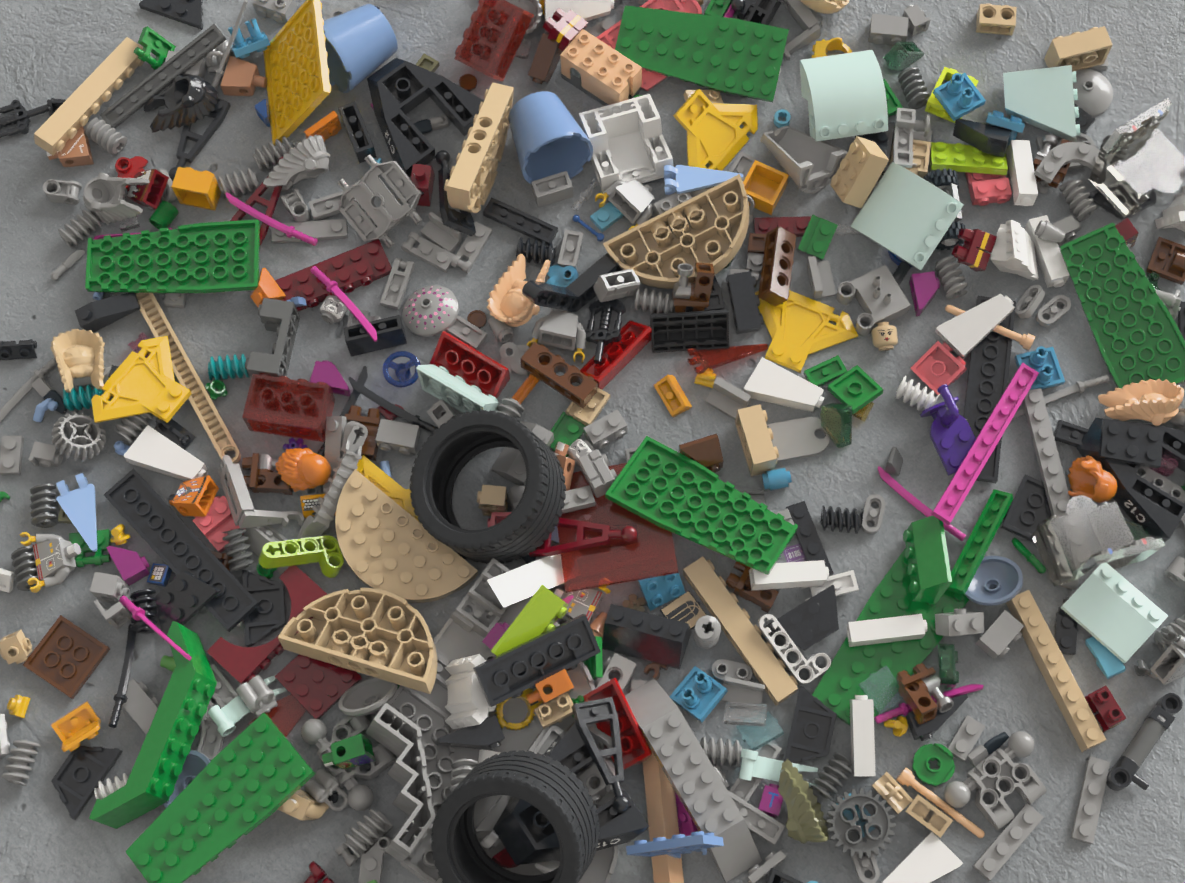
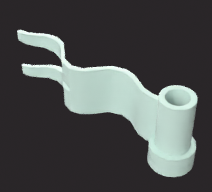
(234, 711)
(765, 768)

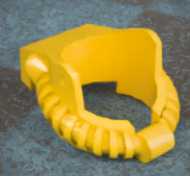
(823, 46)
(530, 714)

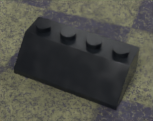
(646, 636)

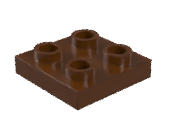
(1168, 260)

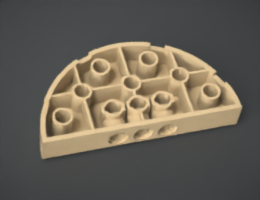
(477, 163)
(696, 231)
(393, 548)
(366, 634)

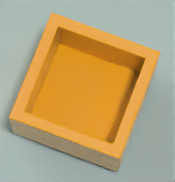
(765, 186)
(196, 188)

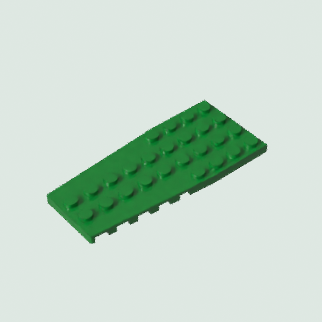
(705, 50)
(179, 260)
(1124, 310)
(700, 506)
(856, 663)
(221, 804)

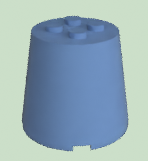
(357, 45)
(547, 137)

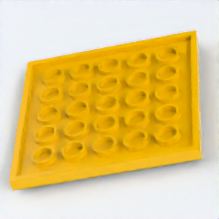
(296, 70)

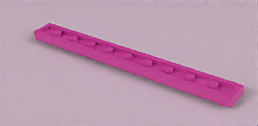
(984, 444)

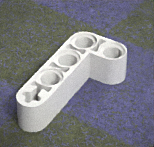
(788, 646)

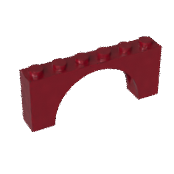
(247, 662)

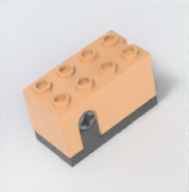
(600, 70)

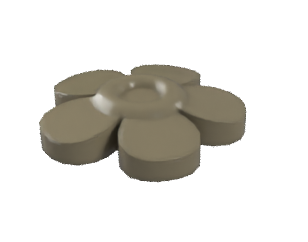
(634, 603)

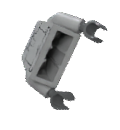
(1171, 663)

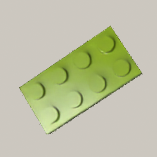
(965, 159)

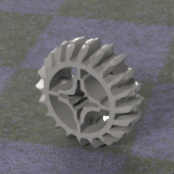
(80, 442)

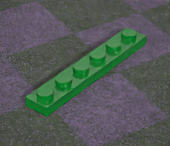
(979, 541)

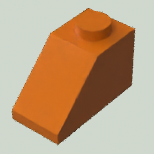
(266, 288)

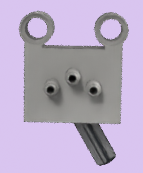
(877, 295)

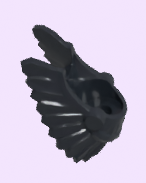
(186, 102)

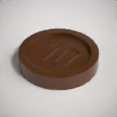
(468, 82)
(477, 318)

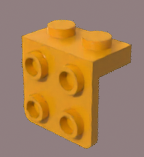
(77, 726)

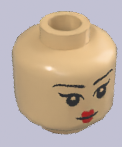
(884, 336)

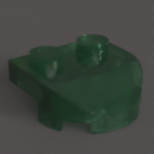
(947, 669)

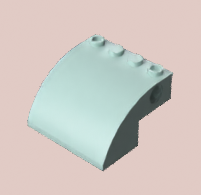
(844, 95)
(907, 215)

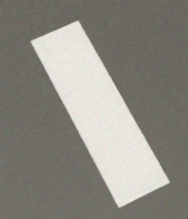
(527, 579)

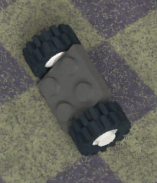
(948, 182)

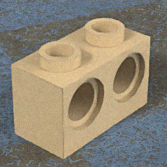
(995, 23)
(492, 499)
(929, 815)

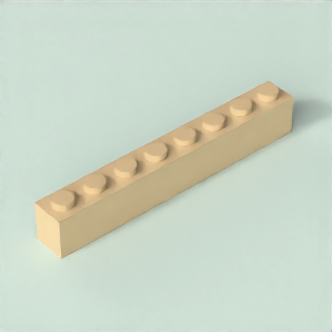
(88, 97)
(740, 631)
(1056, 672)

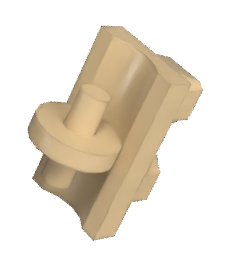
(554, 710)
(892, 792)

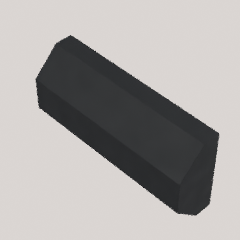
(690, 330)

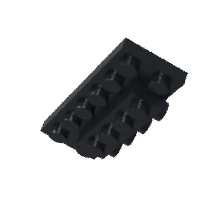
(536, 660)

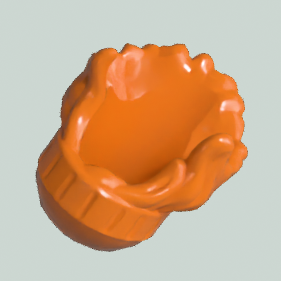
(303, 469)
(1091, 480)

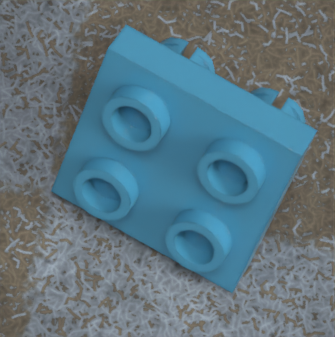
(257, 41)
(959, 96)
(999, 120)
(1046, 363)
(661, 589)
(698, 694)

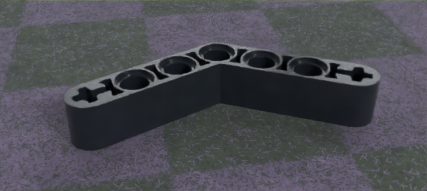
(574, 295)

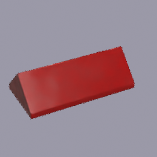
(618, 354)
(470, 365)
(632, 740)

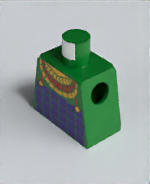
(350, 752)

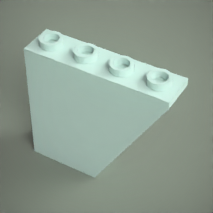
(1044, 99)

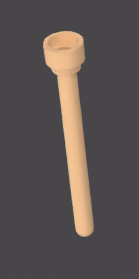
(1025, 340)
(908, 779)

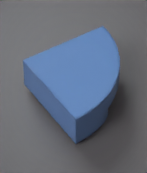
(298, 301)

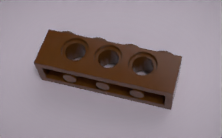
(777, 266)
(563, 384)

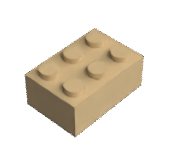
(1079, 49)
(859, 172)
(756, 440)

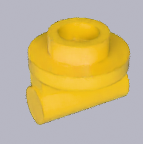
(706, 379)
(119, 535)
(18, 706)
(899, 725)

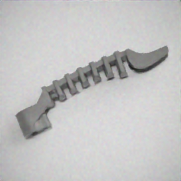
(352, 450)

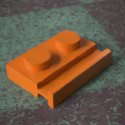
(325, 127)

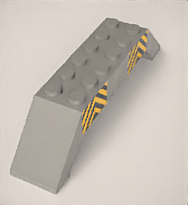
(694, 778)

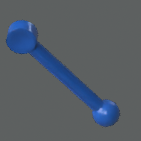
(600, 237)

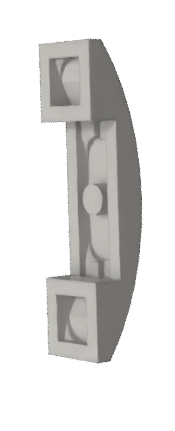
(904, 137)

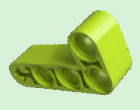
(275, 554)

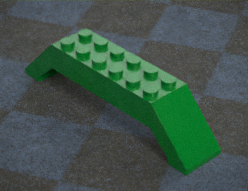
(168, 736)

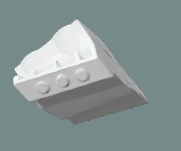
(1174, 215)
(1015, 251)
(465, 695)

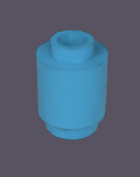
(776, 479)

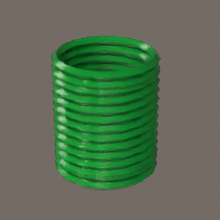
(163, 215)

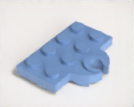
(675, 846)

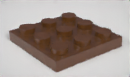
(66, 657)

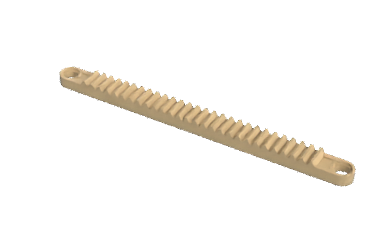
(189, 378)

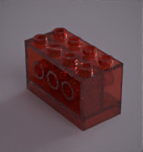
(493, 37)
(288, 407)

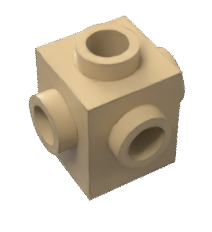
(15, 647)

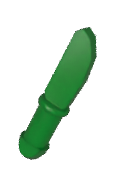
(1029, 556)

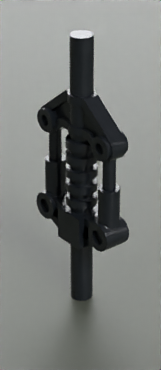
(21, 116)
(603, 335)

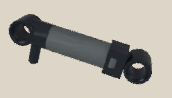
(1143, 742)

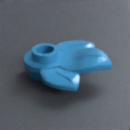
(558, 277)

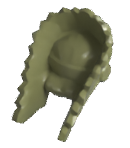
(804, 812)

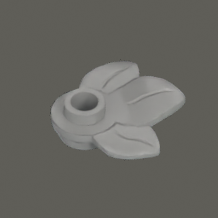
(513, 361)

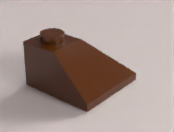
(705, 452)

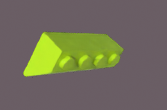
(533, 620)

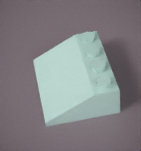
(454, 390)
(1114, 612)

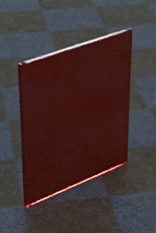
(619, 561)

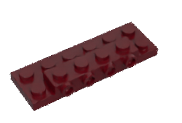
(349, 270)

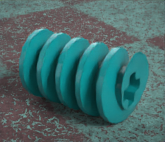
(227, 368)
(80, 398)

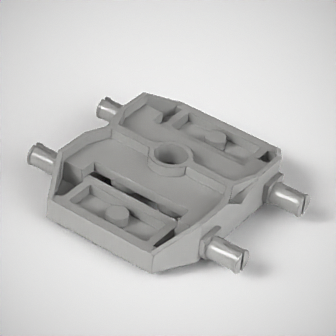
(374, 221)

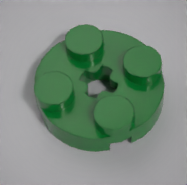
(945, 763)

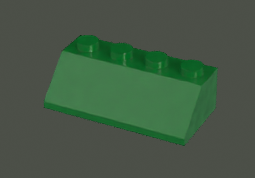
(927, 559)

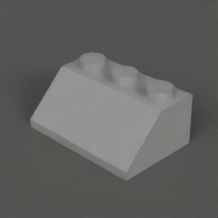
(511, 463)

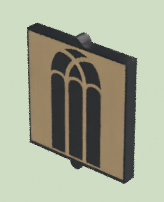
(684, 609)

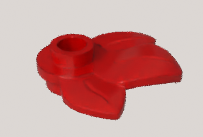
(133, 165)

